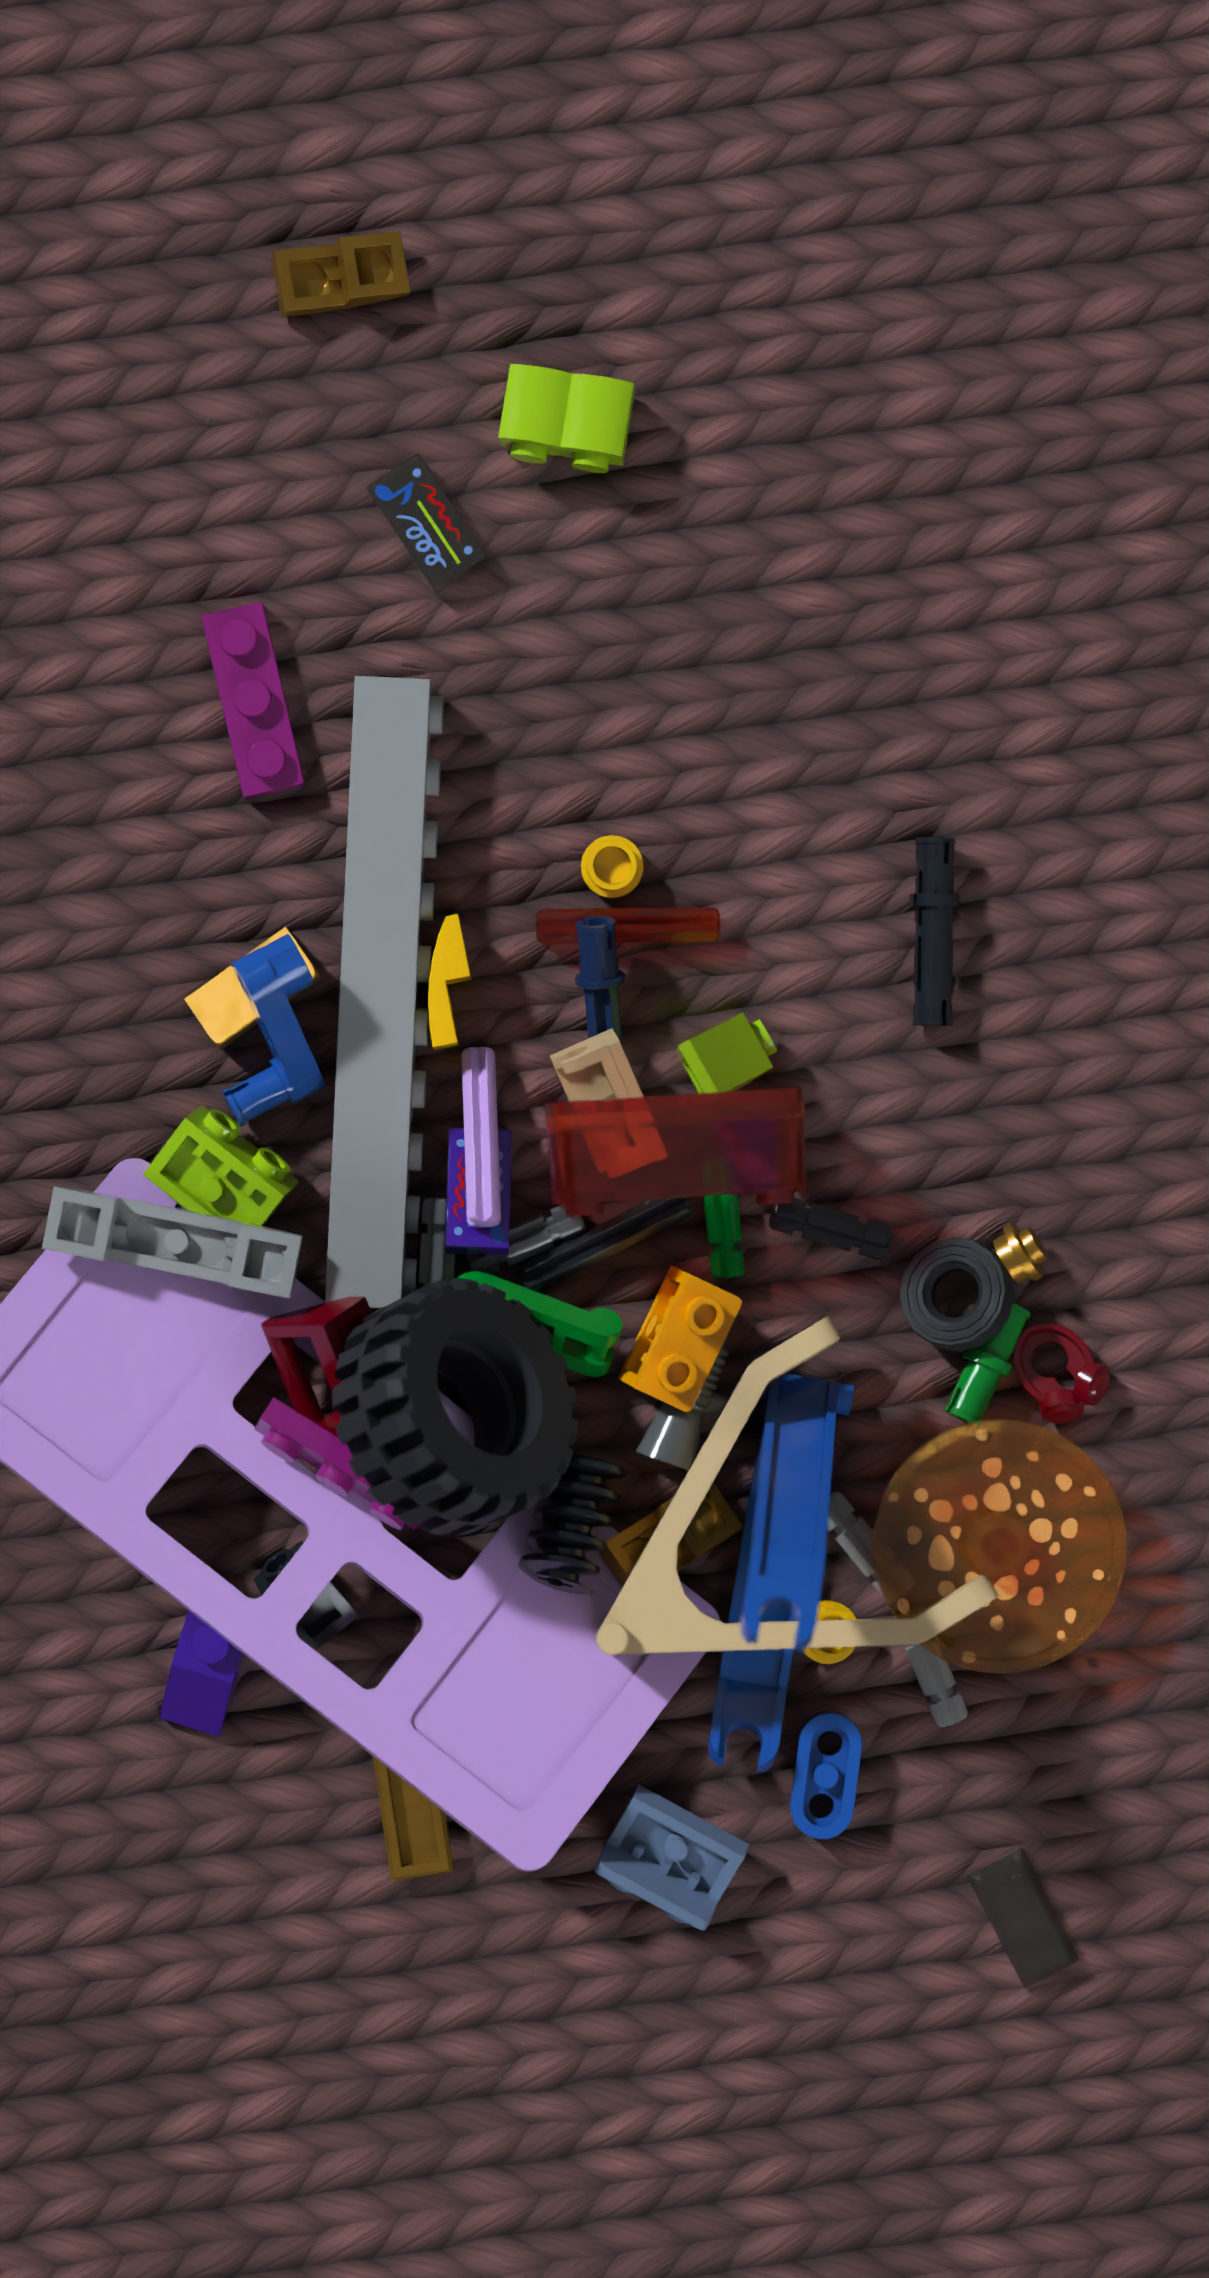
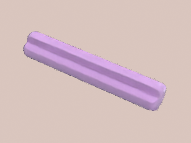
(481, 1137)

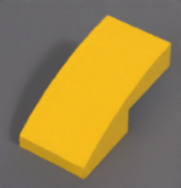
(447, 967)

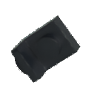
(325, 1616)

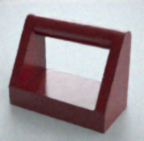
(329, 1328)

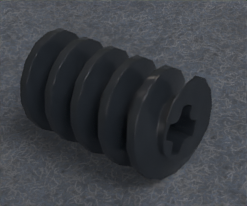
(569, 1525)

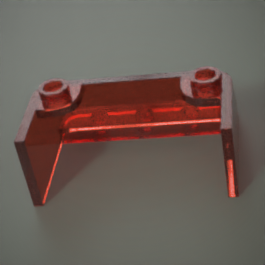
(676, 1147)

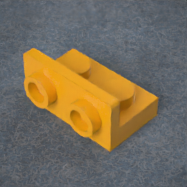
(680, 1339)

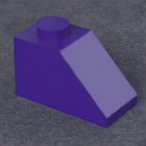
(201, 1678)

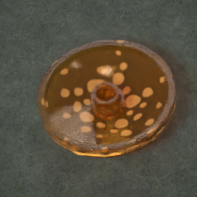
(1007, 1507)

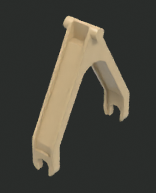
(660, 1618)

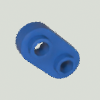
(826, 1774)

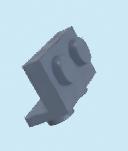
(670, 1858)

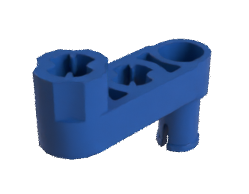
(267, 981)

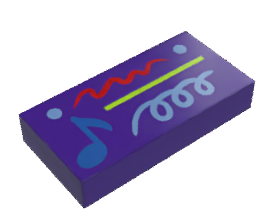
(460, 1236)

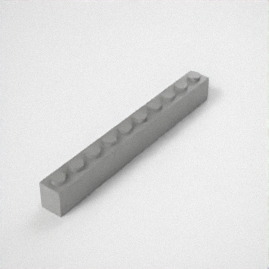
(380, 989)

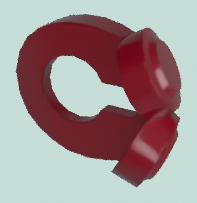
(1056, 1403)

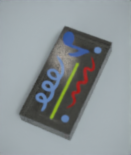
(426, 523)

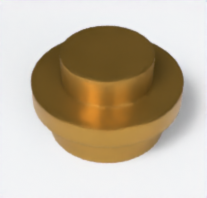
(1021, 1252)

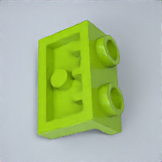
(219, 1171)

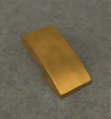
(341, 274)
(709, 1528)

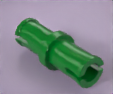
(984, 1369)

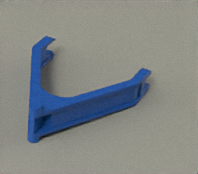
(779, 1555)

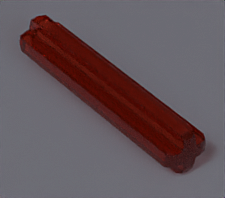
(634, 924)

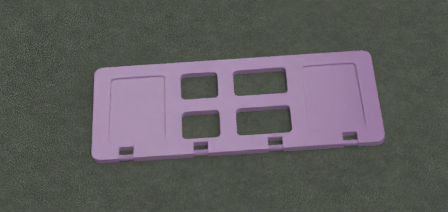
(500, 1695)

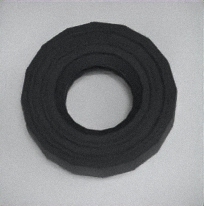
(987, 1315)

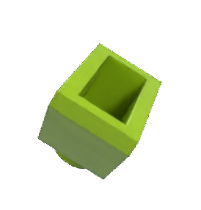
(727, 1055)

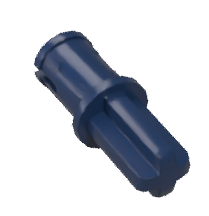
(599, 973)

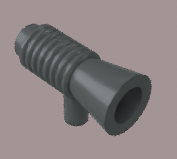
(676, 1433)

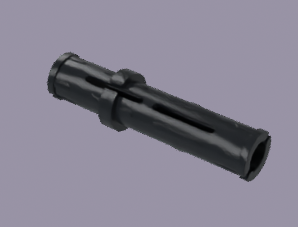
(934, 920)

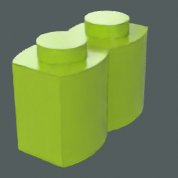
(566, 417)

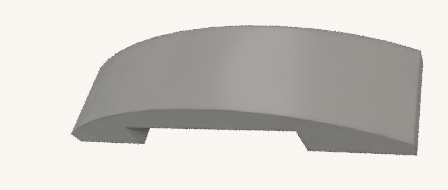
(172, 1241)

